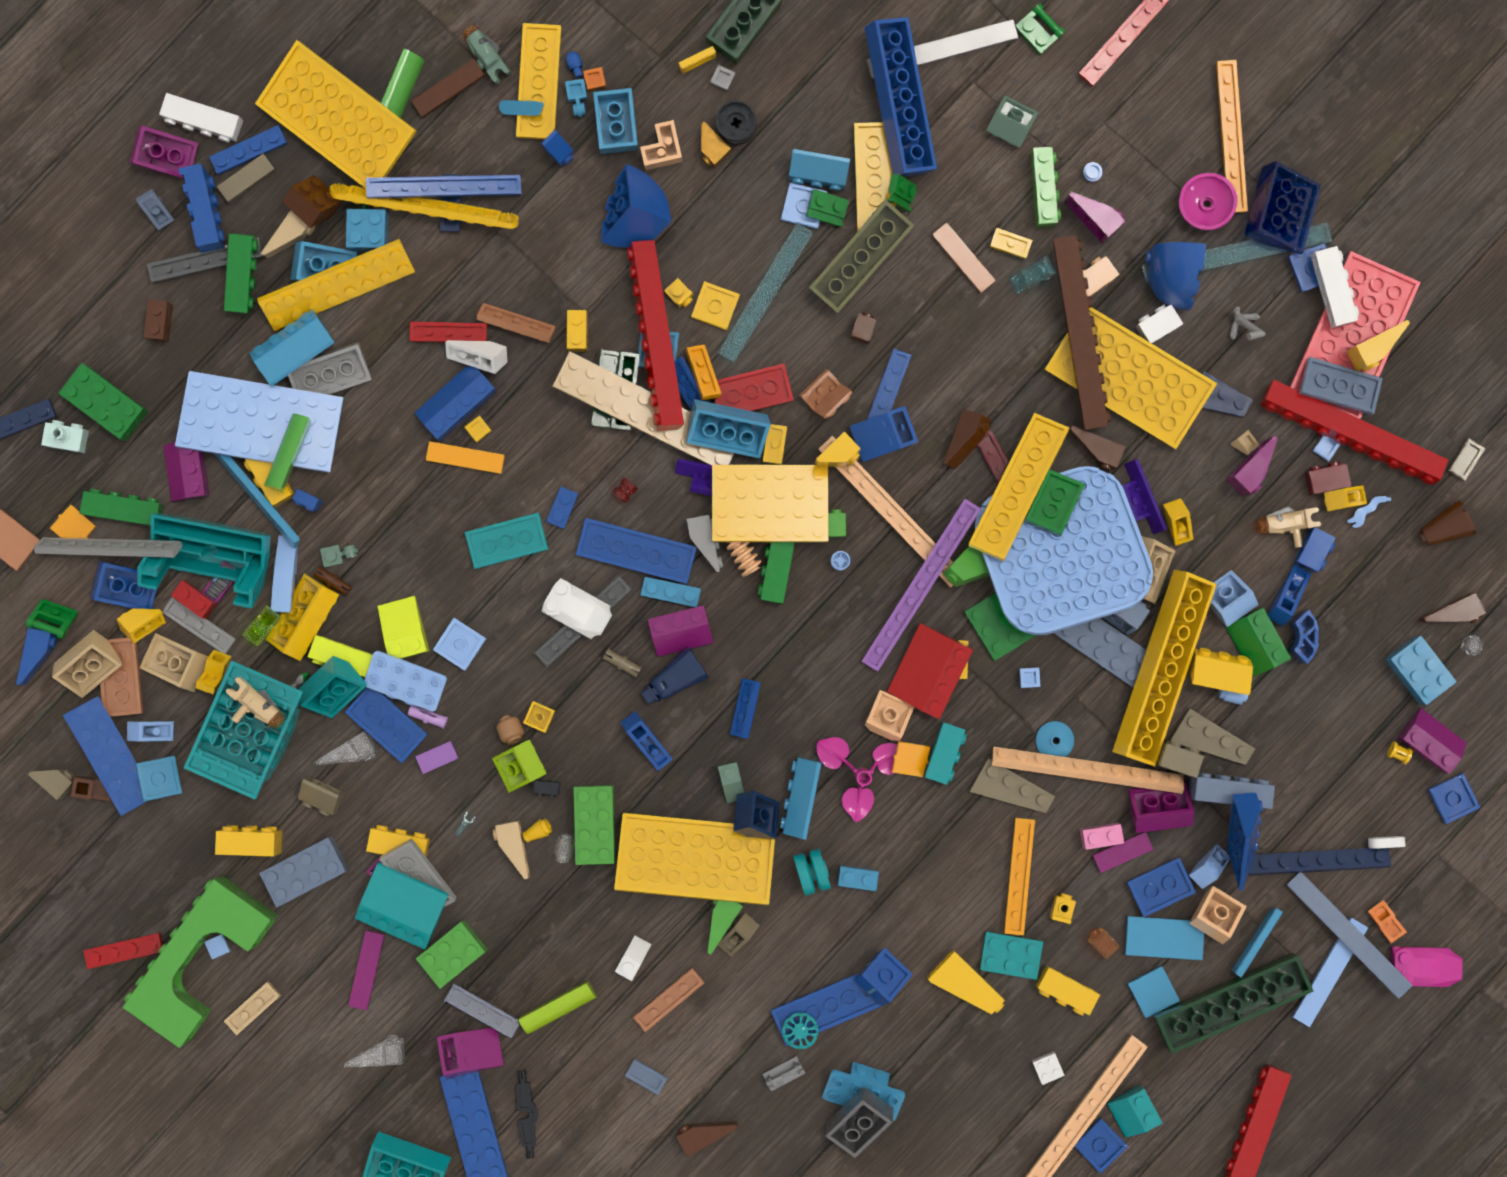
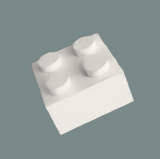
(1047, 1068)

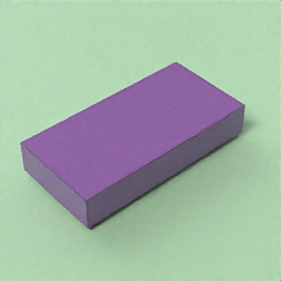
(437, 757)

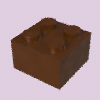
(311, 201)

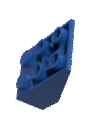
(884, 433)

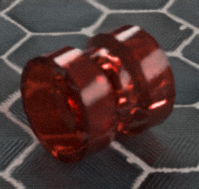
(624, 490)

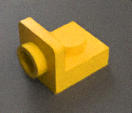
(679, 293)

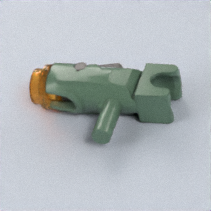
(486, 52)

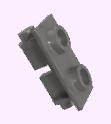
(783, 1073)

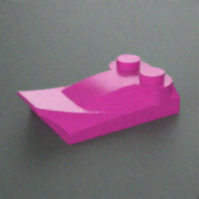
(1427, 965)

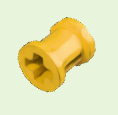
(1404, 754)

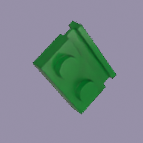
(901, 192)
(827, 208)

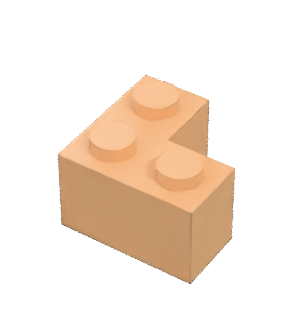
(666, 151)

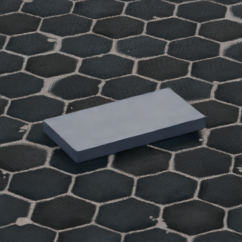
(1340, 386)

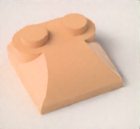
(889, 716)

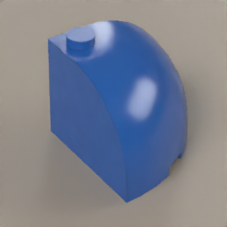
(635, 209)
(1174, 272)

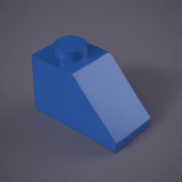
(558, 149)

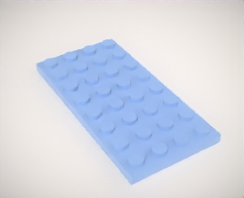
(252, 417)

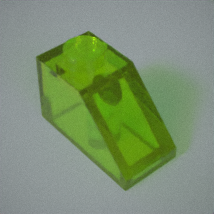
(261, 626)

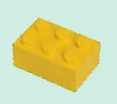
(248, 841)

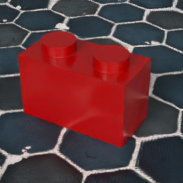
(194, 599)

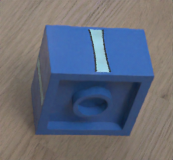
(883, 977)

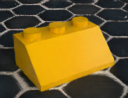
(839, 453)
(1221, 671)

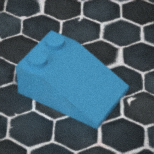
(314, 258)

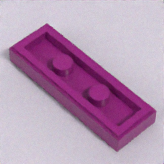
(1123, 852)

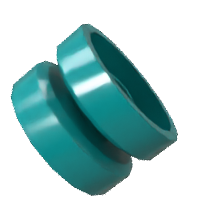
(813, 871)

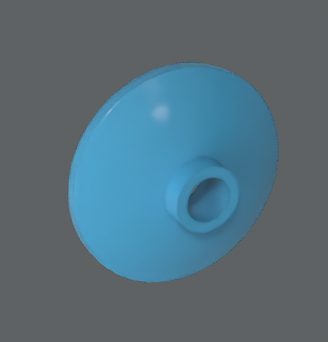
(1045, 737)

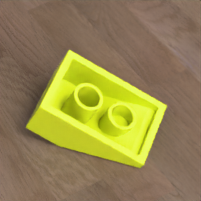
(403, 628)

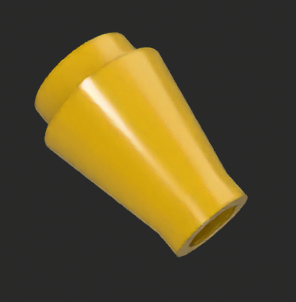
(537, 830)

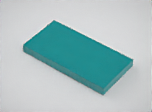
(506, 540)

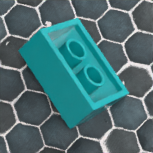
(331, 687)

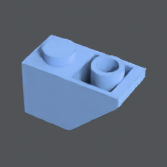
(1210, 866)

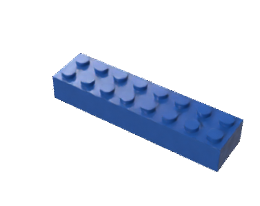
(900, 97)

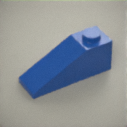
(1289, 595)
(36, 650)
(646, 740)

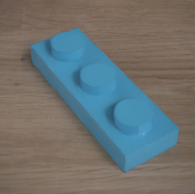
(670, 592)

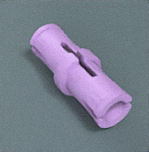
(427, 716)

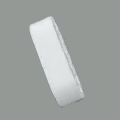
(1386, 842)

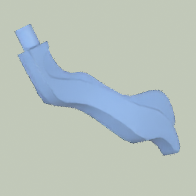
(1360, 514)

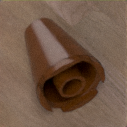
(1448, 525)

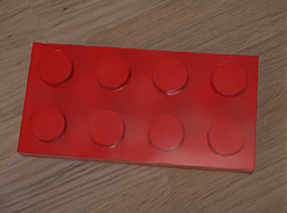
(756, 389)

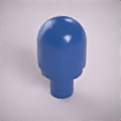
(574, 63)

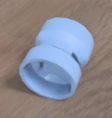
(840, 560)

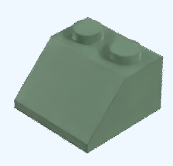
(1012, 121)

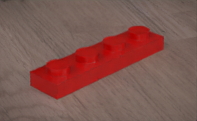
(447, 331)
(123, 950)

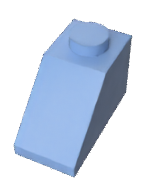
(150, 730)

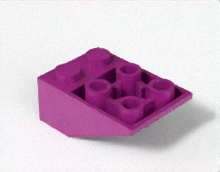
(469, 1052)

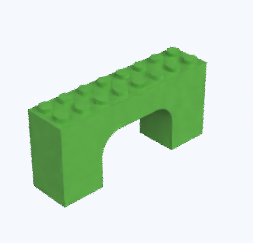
(160, 994)

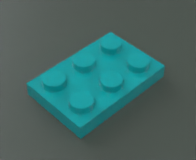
(1011, 955)

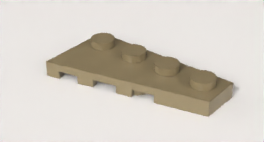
(1208, 737)
(1011, 788)

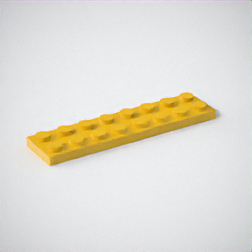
(336, 284)
(1018, 487)

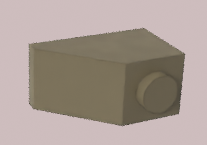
(55, 782)
(738, 935)

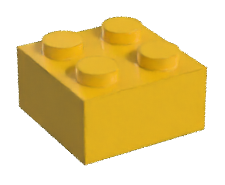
(539, 716)

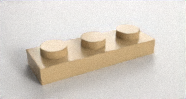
(252, 1008)

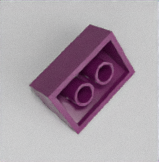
(186, 473)
(680, 630)
(1433, 741)
(1160, 809)

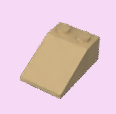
(174, 662)

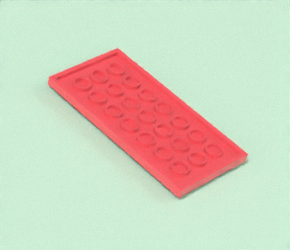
(1382, 302)

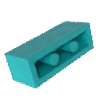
(945, 753)

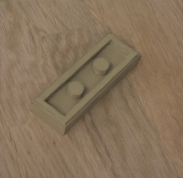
(246, 178)

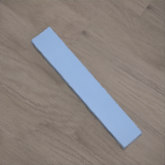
(1325, 979)

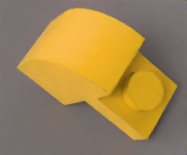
(214, 672)

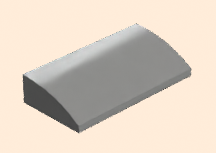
(332, 371)

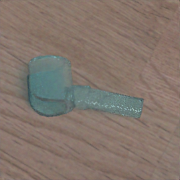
(464, 824)

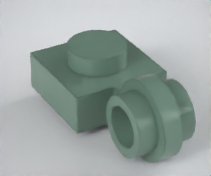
(333, 556)

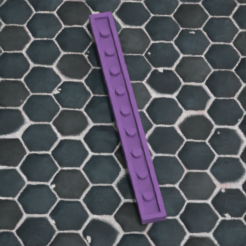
(921, 584)

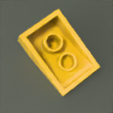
(1368, 353)

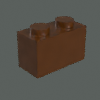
(158, 321)

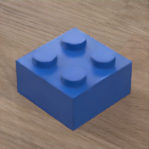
(304, 499)

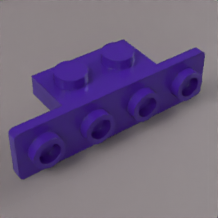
(701, 475)
(1141, 497)

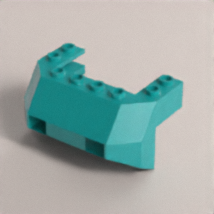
(204, 551)

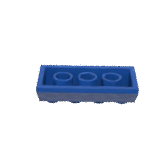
(455, 402)

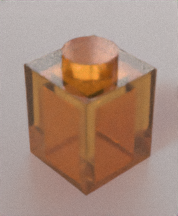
(1103, 942)

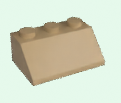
(1161, 559)
(86, 664)

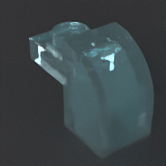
(1032, 275)

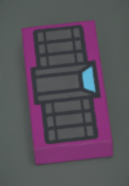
(218, 587)

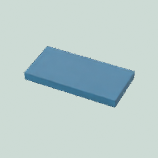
(1163, 938)

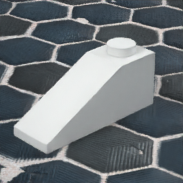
(478, 354)

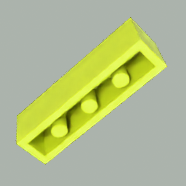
(324, 648)

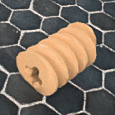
(744, 557)

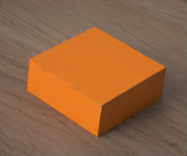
(594, 79)

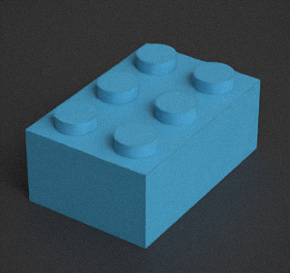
(615, 121)
(1420, 670)

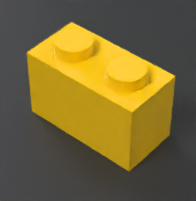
(577, 331)

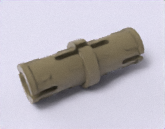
(622, 663)

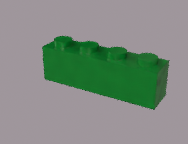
(240, 273)
(119, 508)
(776, 571)

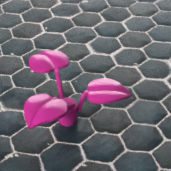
(856, 801)

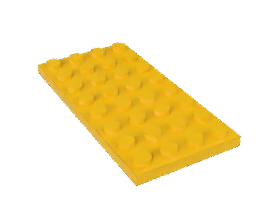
(335, 115)
(1140, 381)
(693, 860)

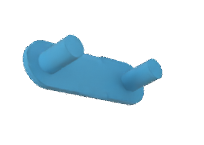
(513, 107)

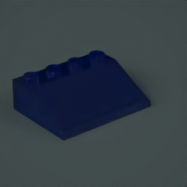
(1282, 208)

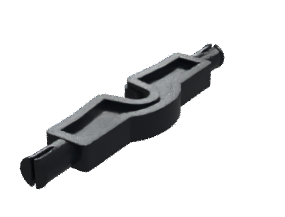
(526, 1124)

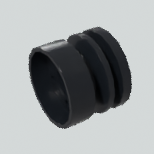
(742, 113)

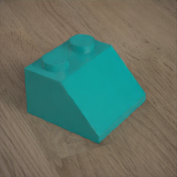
(1134, 1112)

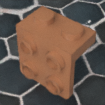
(825, 394)

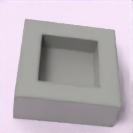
(722, 78)

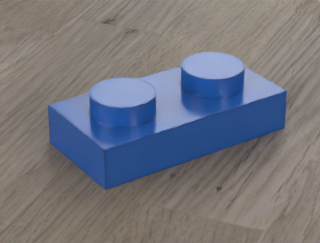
(562, 507)

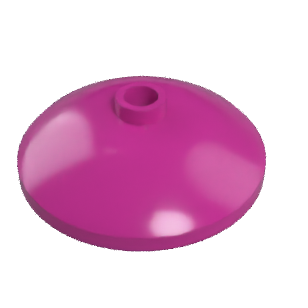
(1211, 189)

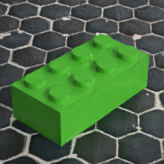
(594, 824)

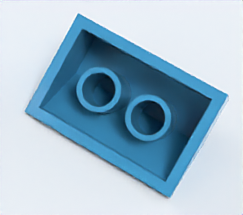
(818, 170)

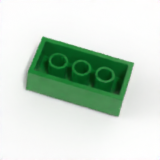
(103, 402)

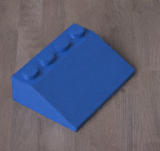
(1243, 834)

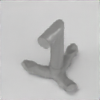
(1242, 320)

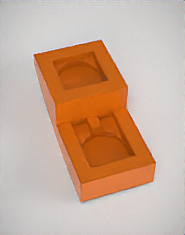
(1387, 922)

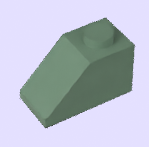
(731, 781)

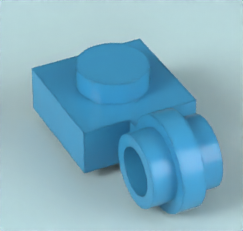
(576, 92)

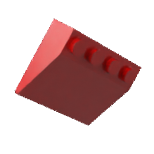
(930, 670)

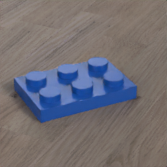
(1161, 887)

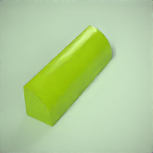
(557, 1007)

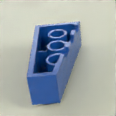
(203, 208)

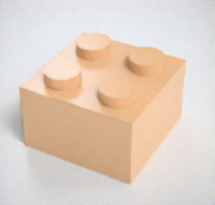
(1218, 915)

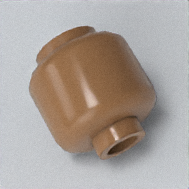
(510, 730)

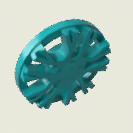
(800, 1030)

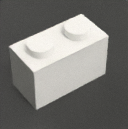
(1159, 324)

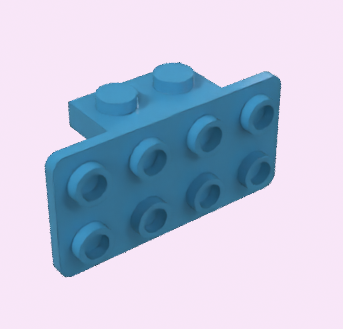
(844, 1086)

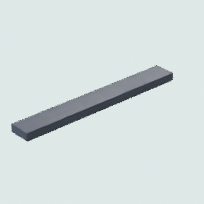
(1349, 935)

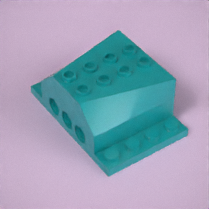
(246, 751)

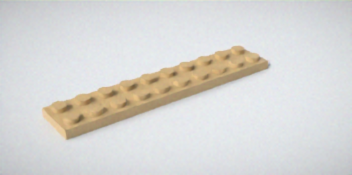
(628, 404)

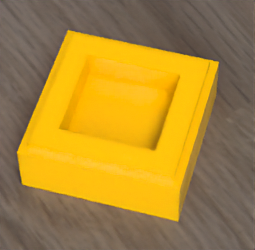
(478, 428)

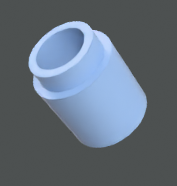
(1232, 697)

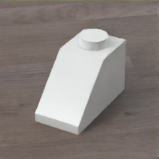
(633, 958)

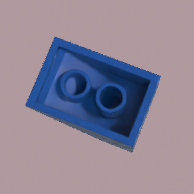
(118, 586)

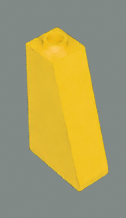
(964, 982)

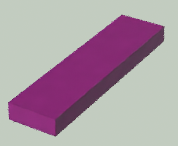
(366, 970)

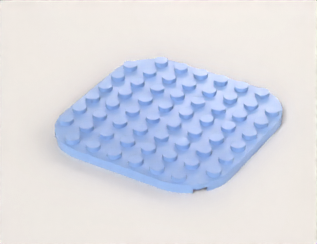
(1077, 576)

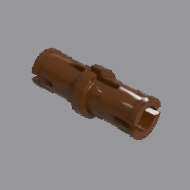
(332, 581)

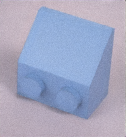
(1232, 598)

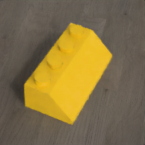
(309, 610)

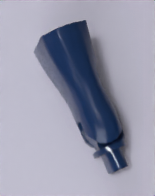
(675, 677)

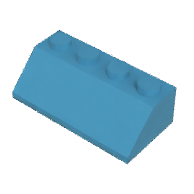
(291, 347)
(727, 428)
(801, 798)

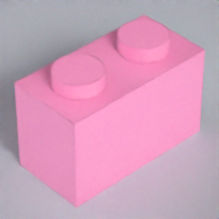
(1101, 836)

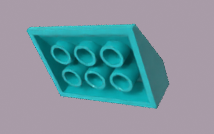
(401, 906)
(400, 1158)

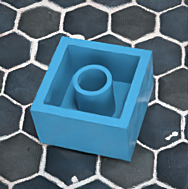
(366, 229)

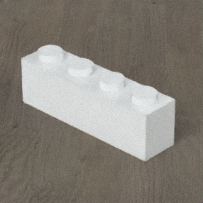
(200, 117)
(1334, 287)

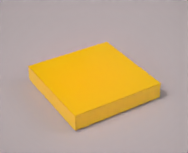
(715, 306)

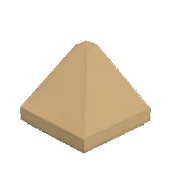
(1245, 443)

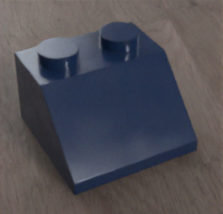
(756, 815)

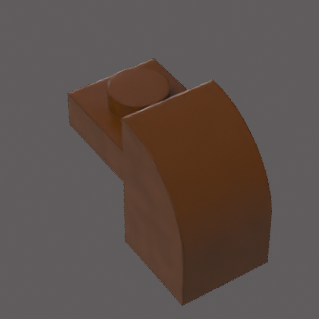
(89, 788)

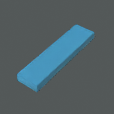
(1256, 941)

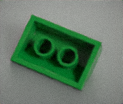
(1258, 641)

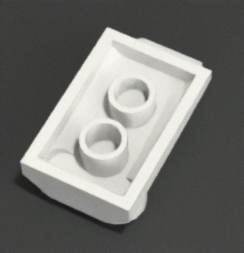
(577, 609)

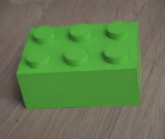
(451, 954)

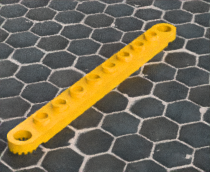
(428, 206)

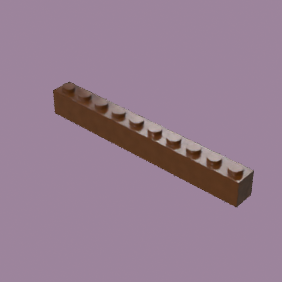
(1080, 332)

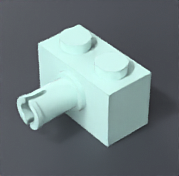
(65, 437)

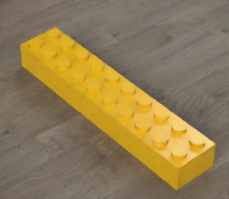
(1164, 667)

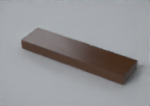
(448, 88)

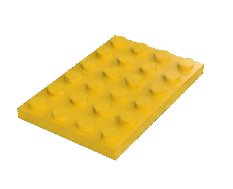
(769, 503)

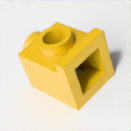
(1057, 914)

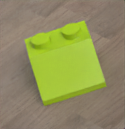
(519, 766)

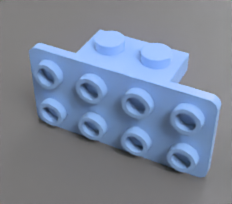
(405, 681)

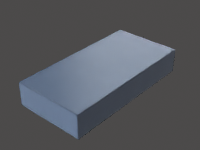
(646, 1076)

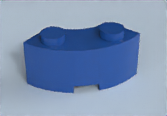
(1306, 636)

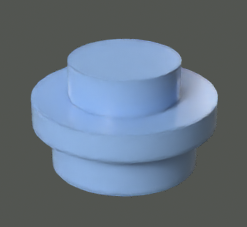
(1092, 172)

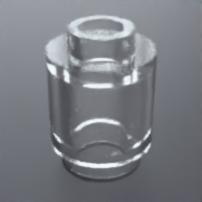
(564, 848)

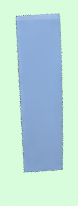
(284, 576)

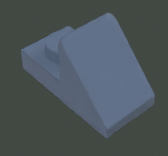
(155, 209)

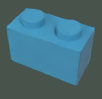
(857, 877)

